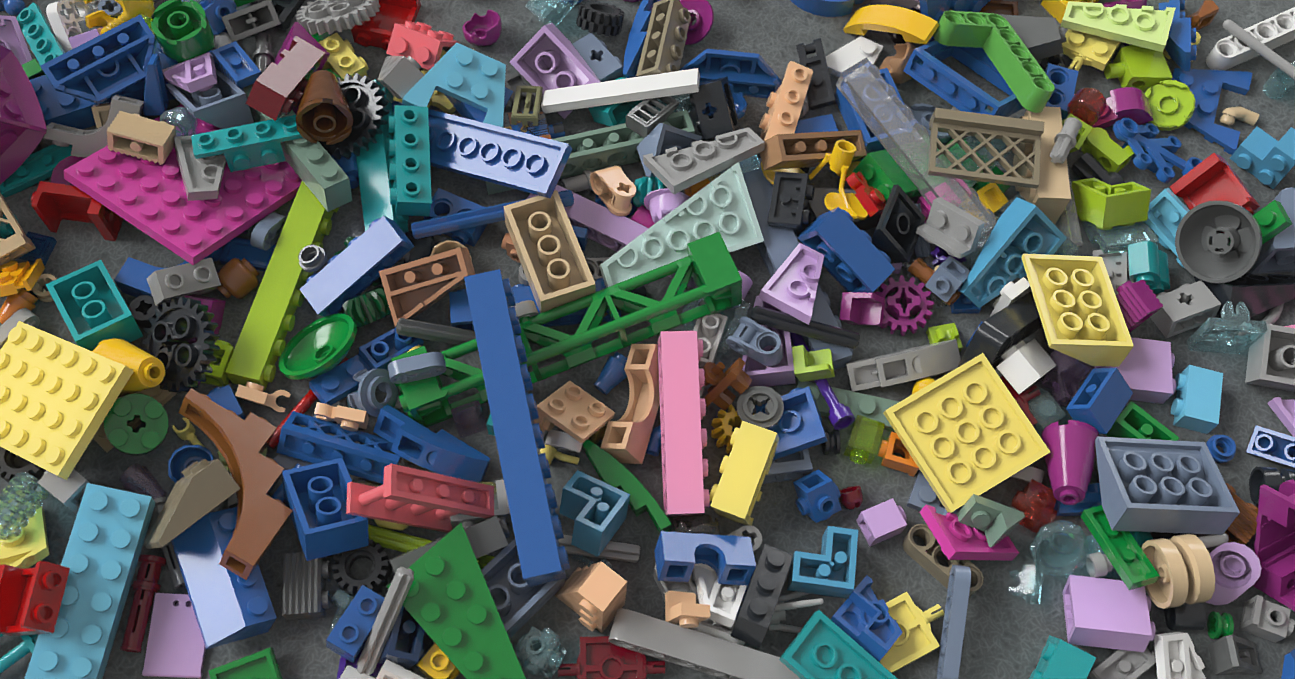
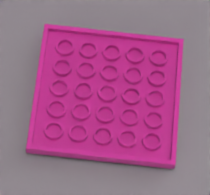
(157, 203)

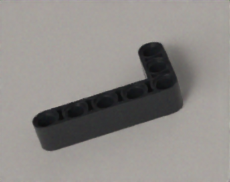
(1004, 330)

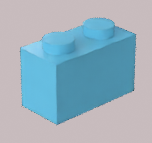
(1197, 399)

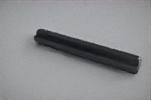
(814, 330)

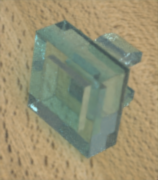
(1030, 584)

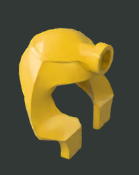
(131, 9)

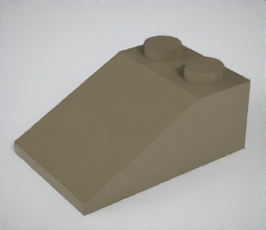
(192, 497)

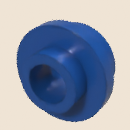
(1226, 444)

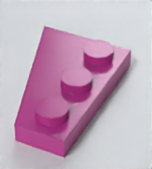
(963, 541)

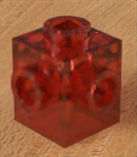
(1037, 504)

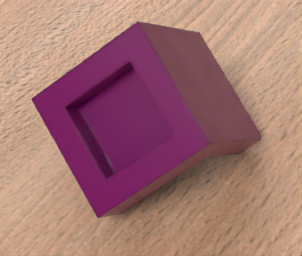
(862, 308)

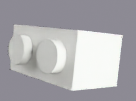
(1025, 364)

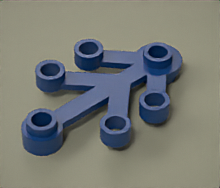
(1158, 149)

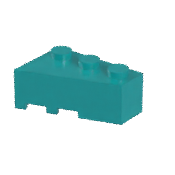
(1062, 661)

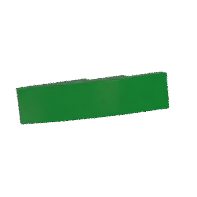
(618, 476)

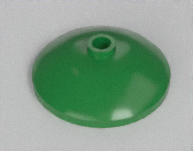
(318, 347)

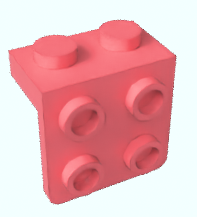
(419, 43)

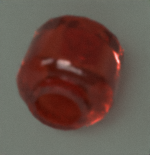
(1087, 105)

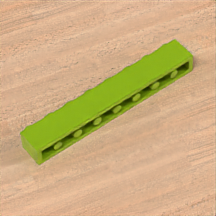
(279, 293)

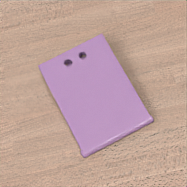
(174, 639)

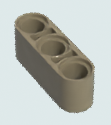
(926, 557)

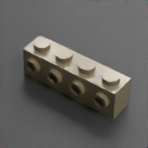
(664, 38)

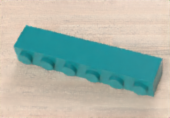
(374, 175)

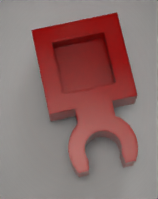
(870, 198)

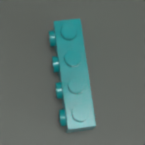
(411, 161)

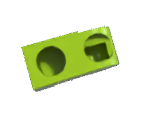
(1106, 151)

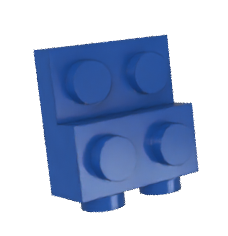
(800, 423)

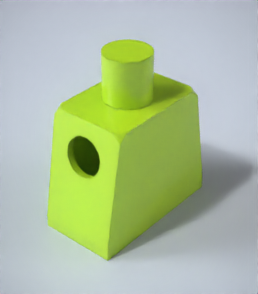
(1138, 67)

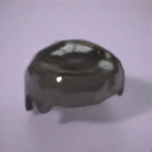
(696, 524)

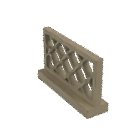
(983, 127)

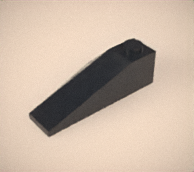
(1256, 291)

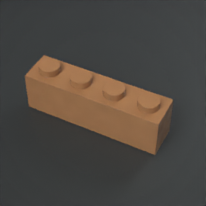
(806, 149)

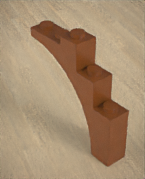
(242, 446)

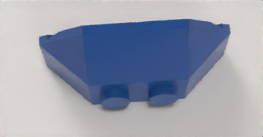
(104, 63)
(744, 70)

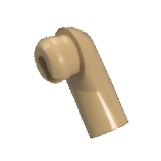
(1240, 114)

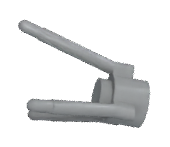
(779, 612)

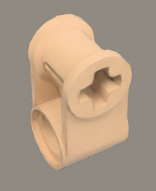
(613, 189)

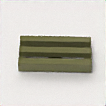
(525, 116)

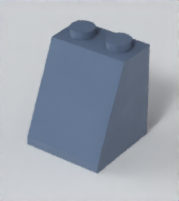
(1279, 252)

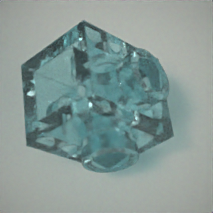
(540, 652)

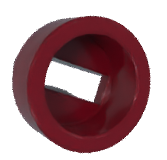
(851, 497)

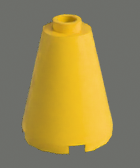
(147, 369)

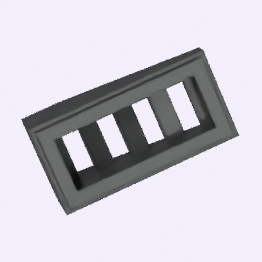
(643, 127)

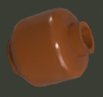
(237, 278)

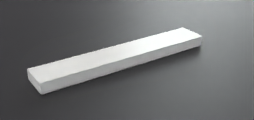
(621, 91)

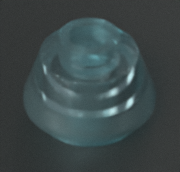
(183, 120)

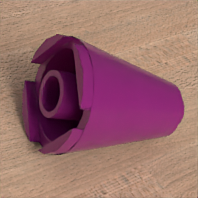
(1070, 459)

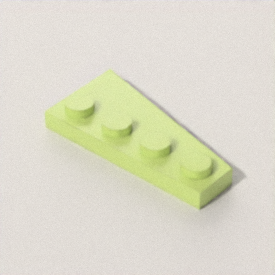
(1136, 27)

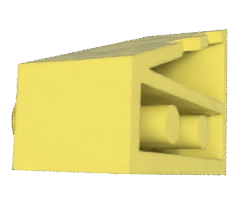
(744, 472)

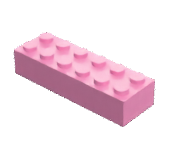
(681, 423)

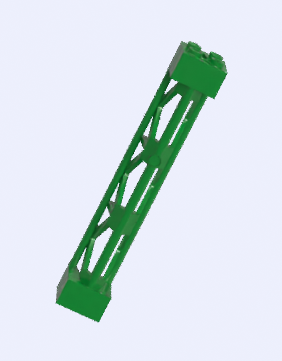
(706, 262)

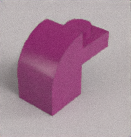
(1125, 103)

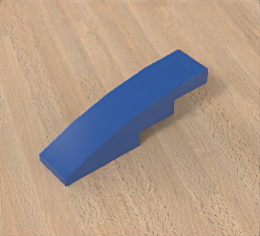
(637, 38)

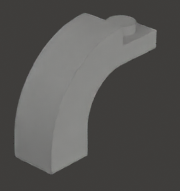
(90, 141)

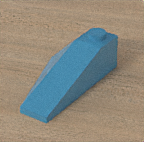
(1017, 232)

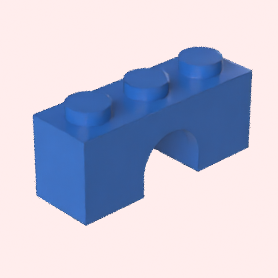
(727, 555)

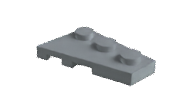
(200, 176)

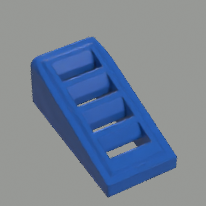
(156, 95)

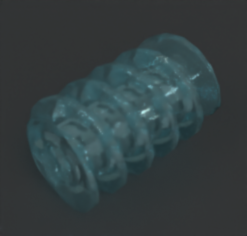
(19, 503)

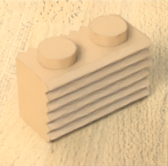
(141, 137)

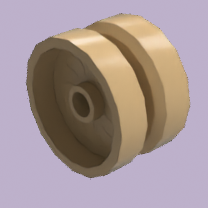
(1183, 570)

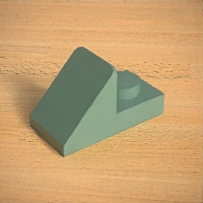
(991, 517)

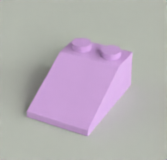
(552, 62)

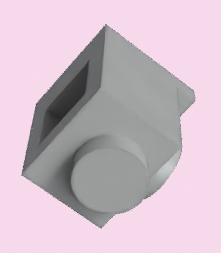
(1257, 619)

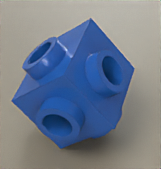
(215, 10)
(817, 496)

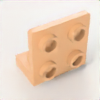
(573, 412)

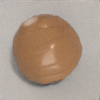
(897, 63)

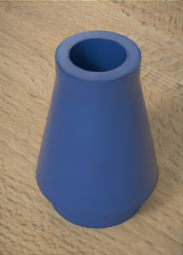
(612, 373)

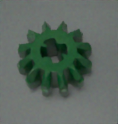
(367, 307)

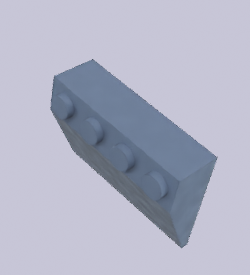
(1162, 487)

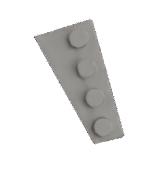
(704, 159)

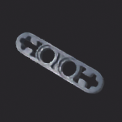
(954, 622)

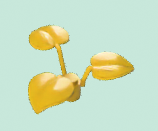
(840, 163)

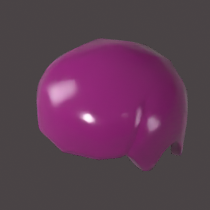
(483, 30)

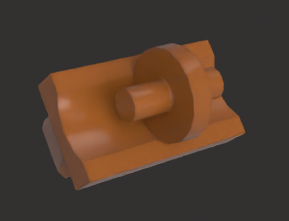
(721, 380)

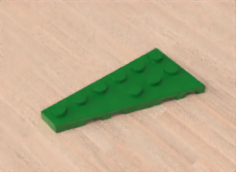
(459, 612)

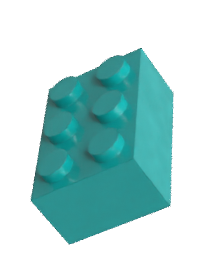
(93, 307)

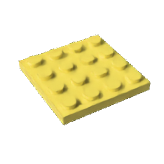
(966, 432)

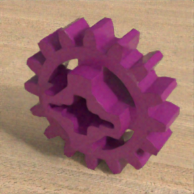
(912, 303)

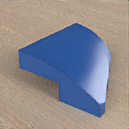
(868, 620)

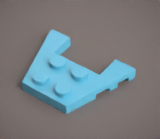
(466, 77)

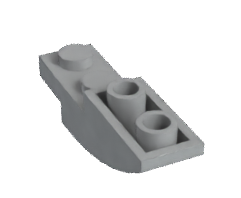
(903, 365)

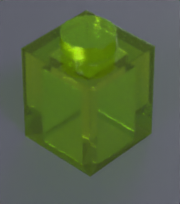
(864, 440)

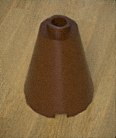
(324, 110)

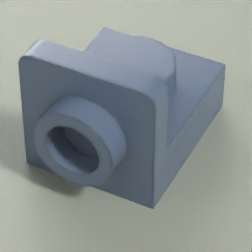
(947, 278)

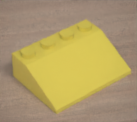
(1078, 308)

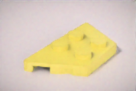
(27, 547)

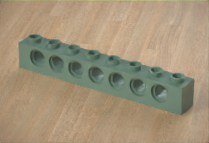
(604, 148)

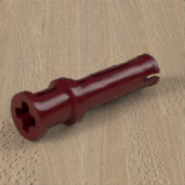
(145, 587)

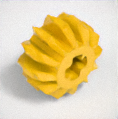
(723, 427)

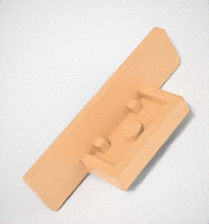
(786, 102)

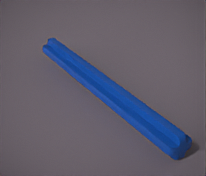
(471, 218)

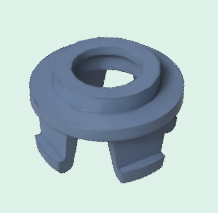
(365, 397)

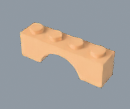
(630, 435)

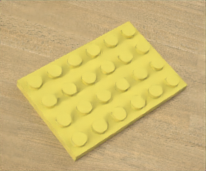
(53, 397)

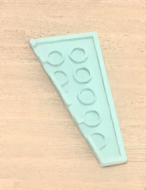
(717, 207)

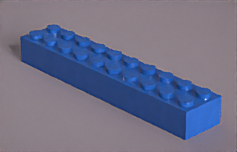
(515, 432)

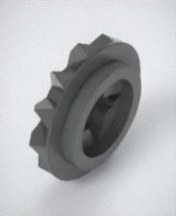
(760, 395)

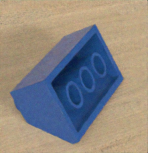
(222, 601)

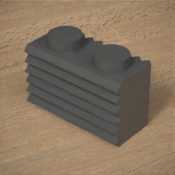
(305, 587)

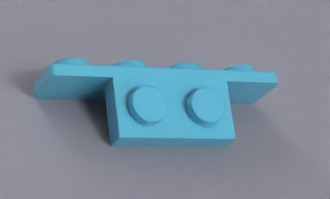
(1164, 218)

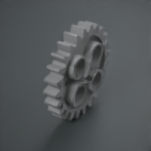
(335, 15)

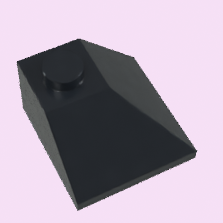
(898, 227)

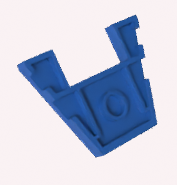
(1206, 89)

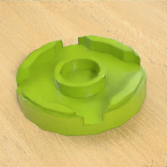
(1170, 104)

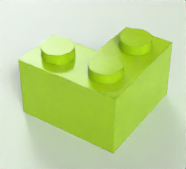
(1110, 204)

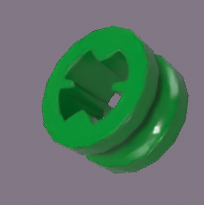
(1219, 625)

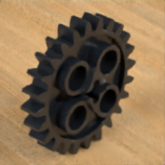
(367, 108)
(176, 325)

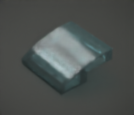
(1119, 237)

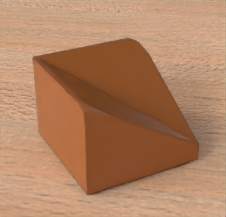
(1204, 15)

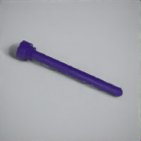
(840, 415)

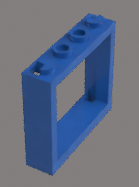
(928, 69)

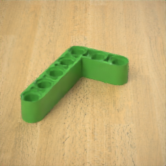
(1003, 48)

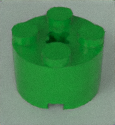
(182, 30)
(125, 411)

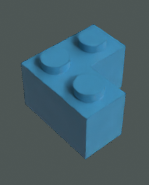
(1266, 157)
(596, 511)
(829, 572)

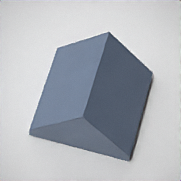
(663, 138)

